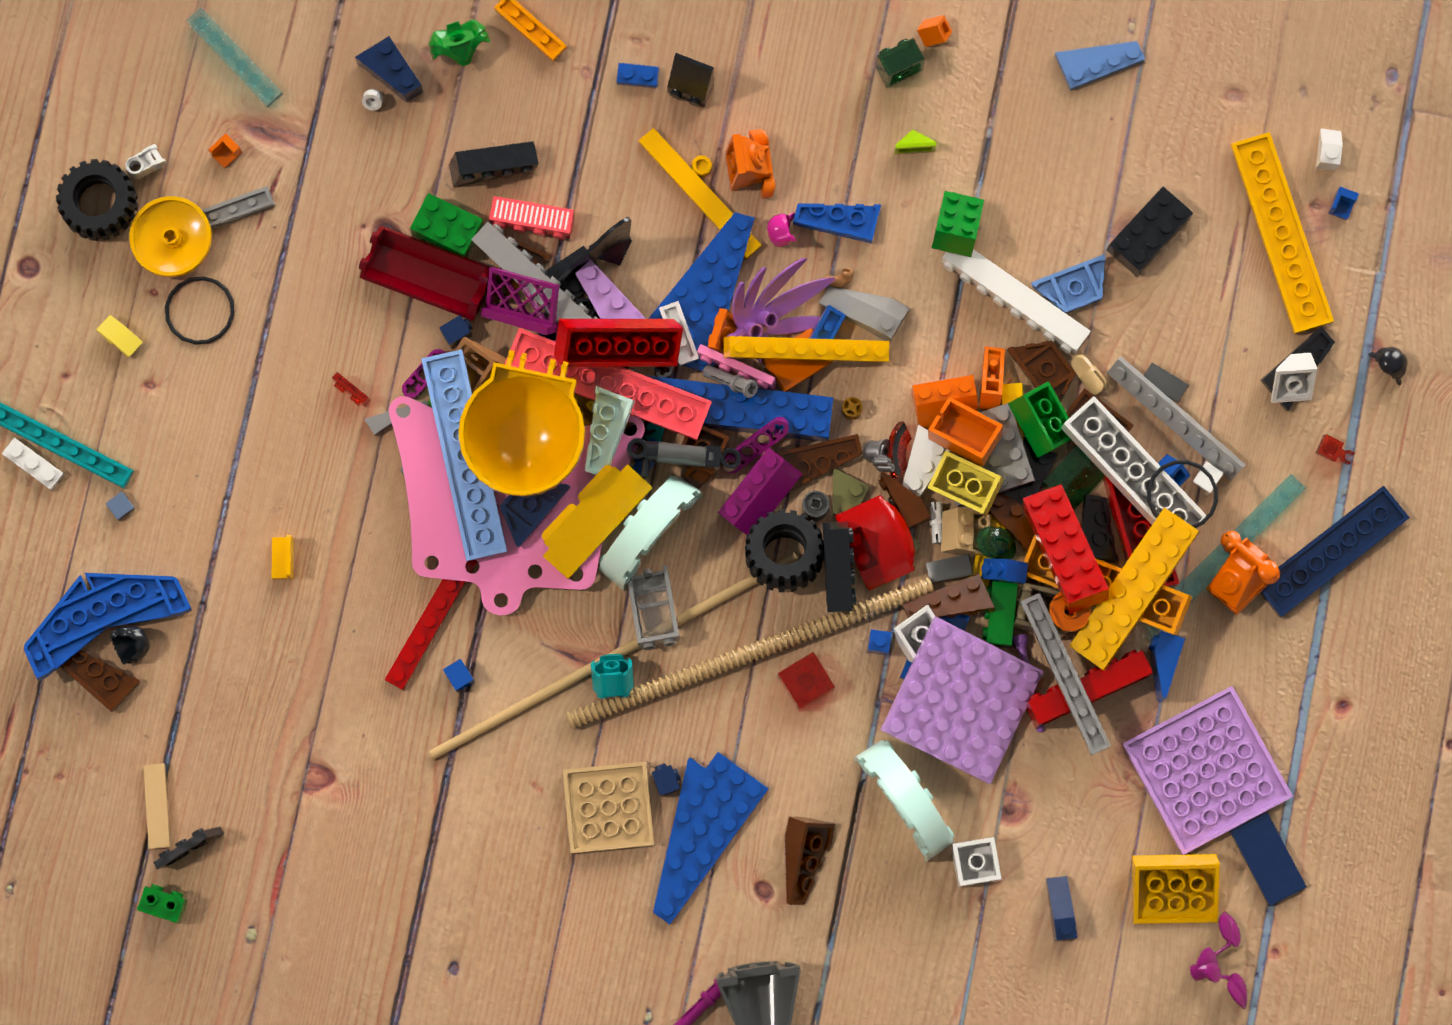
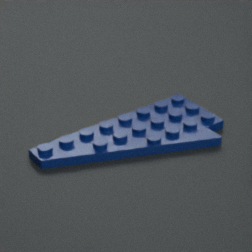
(711, 282)

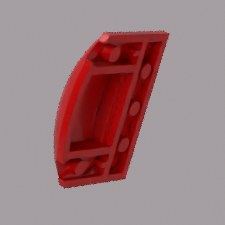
(881, 541)

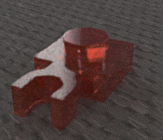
(1332, 449)

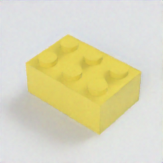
(966, 483)

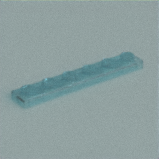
(234, 57)

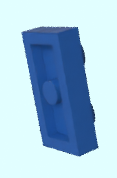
(637, 75)
(828, 324)

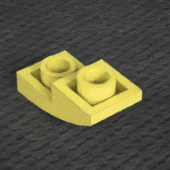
(119, 335)

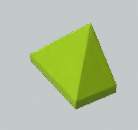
(914, 143)

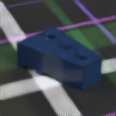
(390, 68)

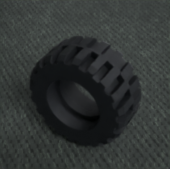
(85, 177)
(781, 526)

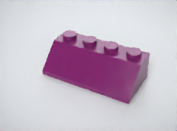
(760, 491)

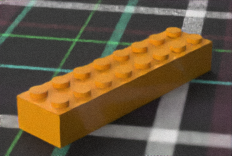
(1164, 612)

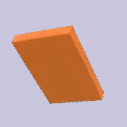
(793, 372)

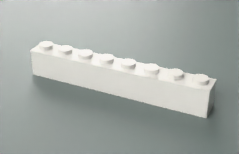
(1018, 299)

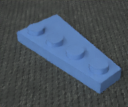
(1094, 63)

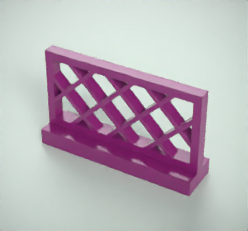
(514, 316)

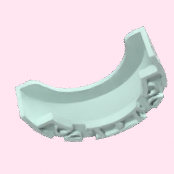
(646, 528)
(907, 797)

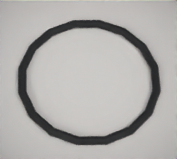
(214, 337)
(1194, 465)

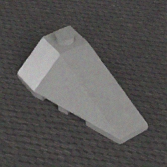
(871, 312)

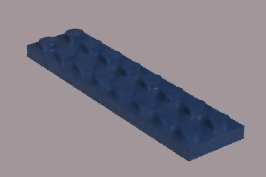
(1334, 550)

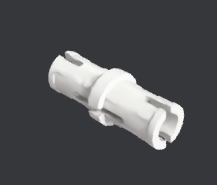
(936, 521)

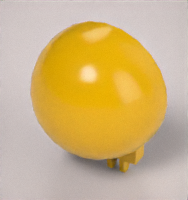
(522, 429)

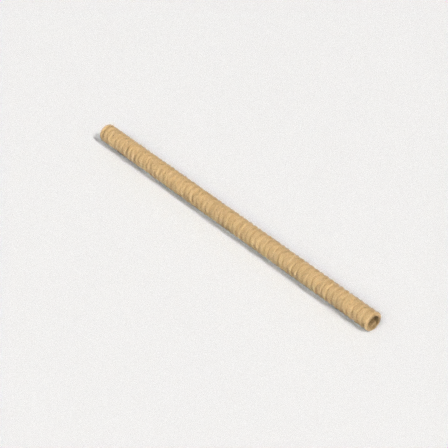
(750, 653)

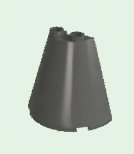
(760, 992)

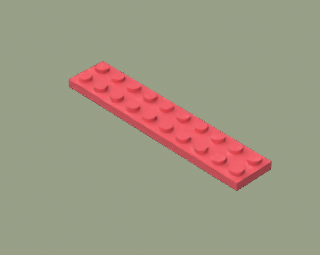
(653, 399)

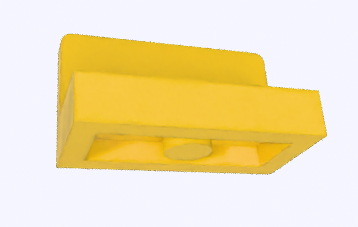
(282, 557)

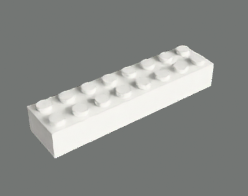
(1127, 463)

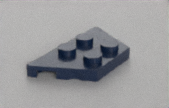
(526, 513)

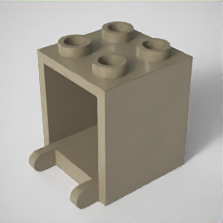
(1028, 590)

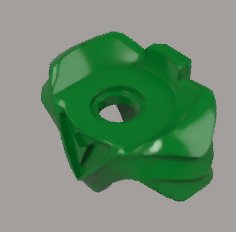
(458, 41)

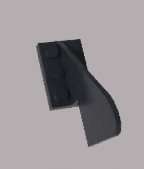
(566, 269)

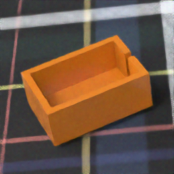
(965, 432)

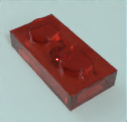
(343, 384)

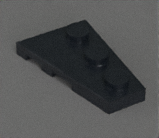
(182, 847)

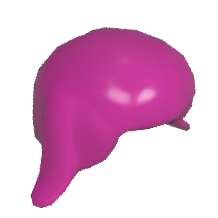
(779, 229)

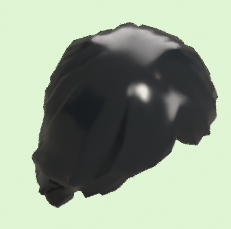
(130, 644)

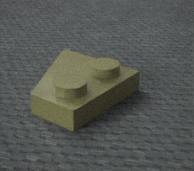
(846, 492)

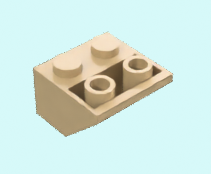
(961, 530)

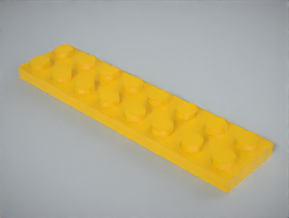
(1134, 588)

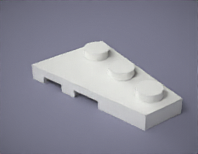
(922, 462)

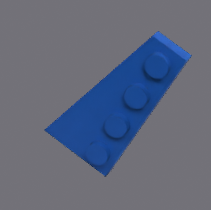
(851, 222)

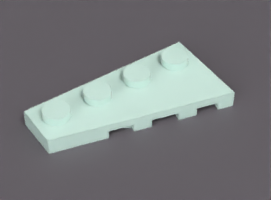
(607, 427)

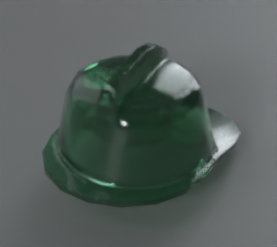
(996, 543)

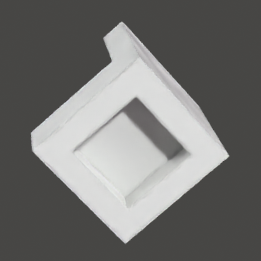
(1203, 481)

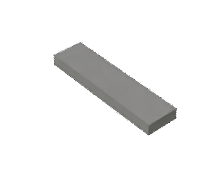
(239, 207)

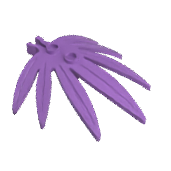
(762, 319)

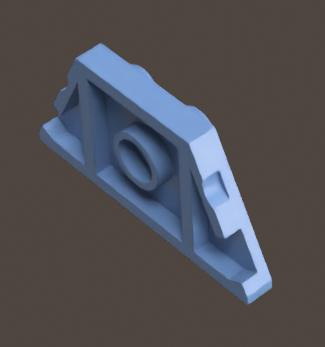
(1074, 286)

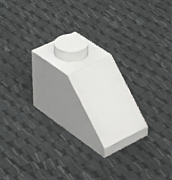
(1329, 150)

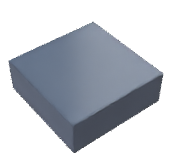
(120, 506)

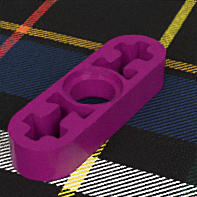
(410, 382)

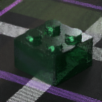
(899, 62)

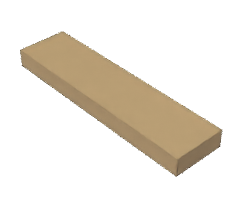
(157, 806)

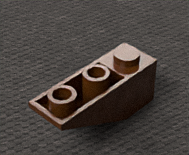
(906, 502)

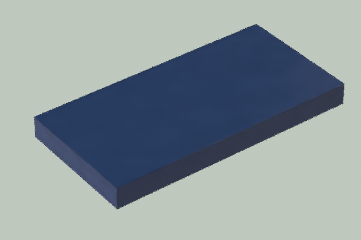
(1267, 859)

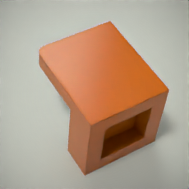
(934, 31)
(225, 151)

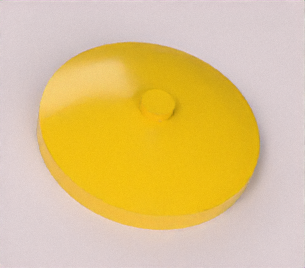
(170, 236)

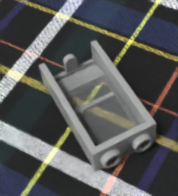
(653, 609)

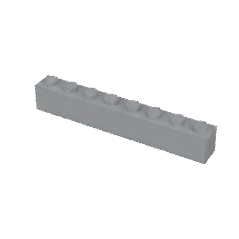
(510, 258)

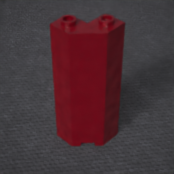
(425, 272)

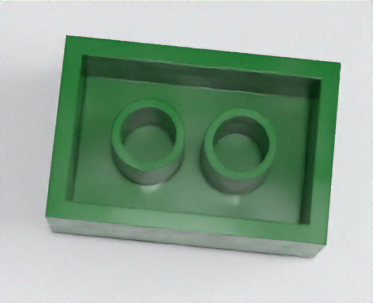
(958, 224)
(446, 226)
(1041, 418)

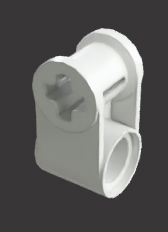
(146, 162)

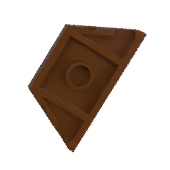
(1043, 364)

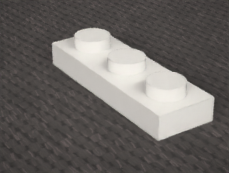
(687, 348)
(33, 464)

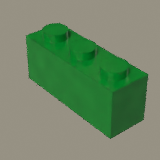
(1001, 621)

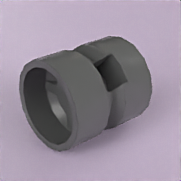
(815, 505)

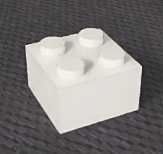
(976, 862)

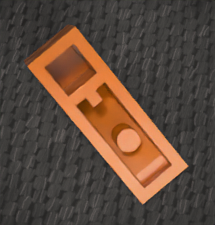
(991, 378)

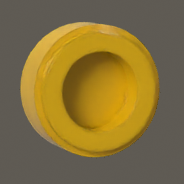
(702, 166)

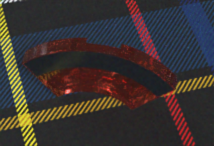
(899, 441)

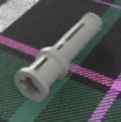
(736, 382)

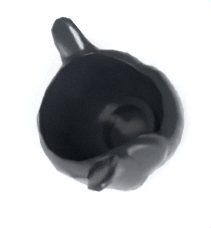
(1391, 362)

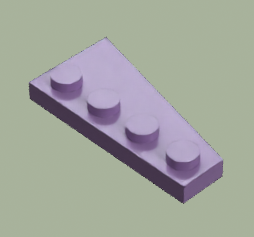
(604, 295)

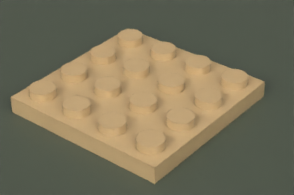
(608, 807)

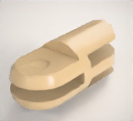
(1089, 374)

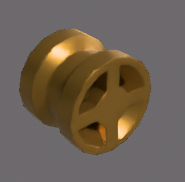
(852, 404)

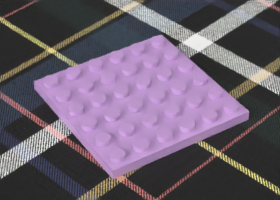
(961, 700)
(1207, 770)

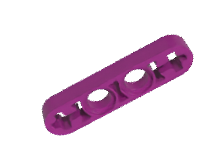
(758, 447)

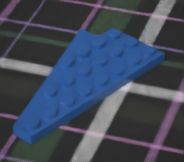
(707, 817)

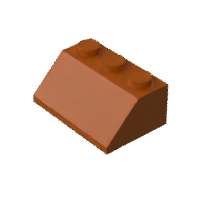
(931, 396)

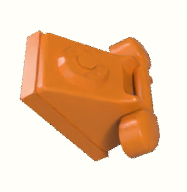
(750, 162)
(1242, 574)

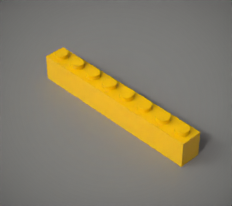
(806, 349)

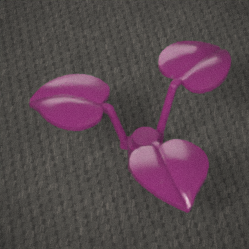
(1208, 966)

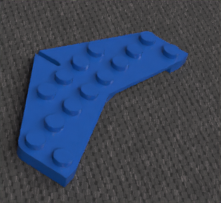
(86, 614)

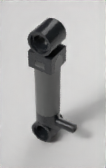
(707, 457)

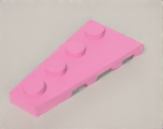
(731, 365)

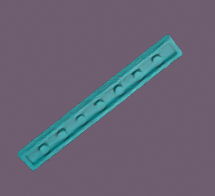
(64, 446)

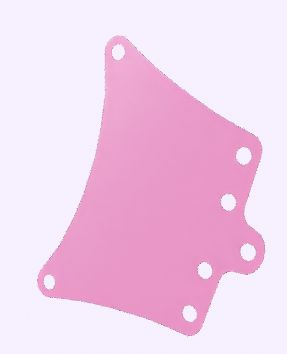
(436, 526)

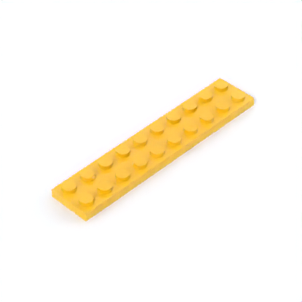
(1282, 233)

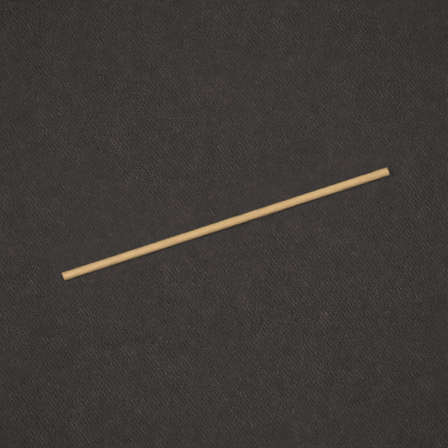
(586, 670)

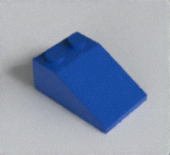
(1164, 658)

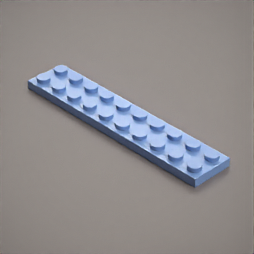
(472, 499)

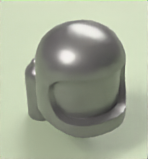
(876, 453)

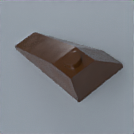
(804, 848)

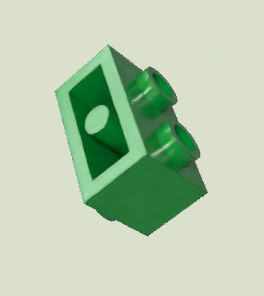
(162, 905)

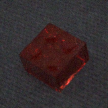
(806, 681)

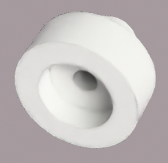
(372, 99)

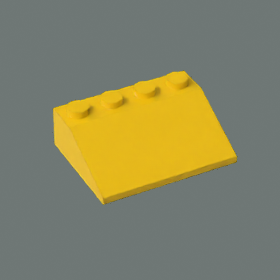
(1175, 888)

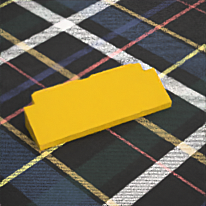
(601, 509)

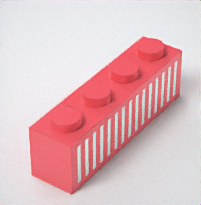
(532, 217)

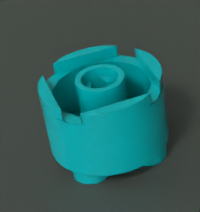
(612, 676)

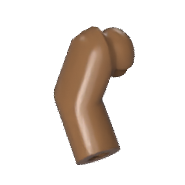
(842, 279)

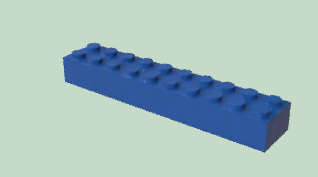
(807, 414)

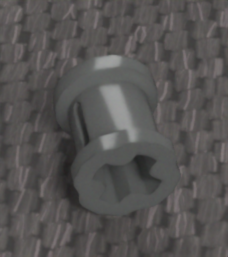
(666, 375)

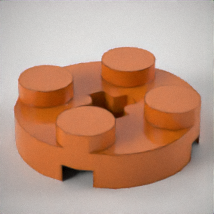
(1066, 622)

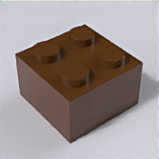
(711, 438)

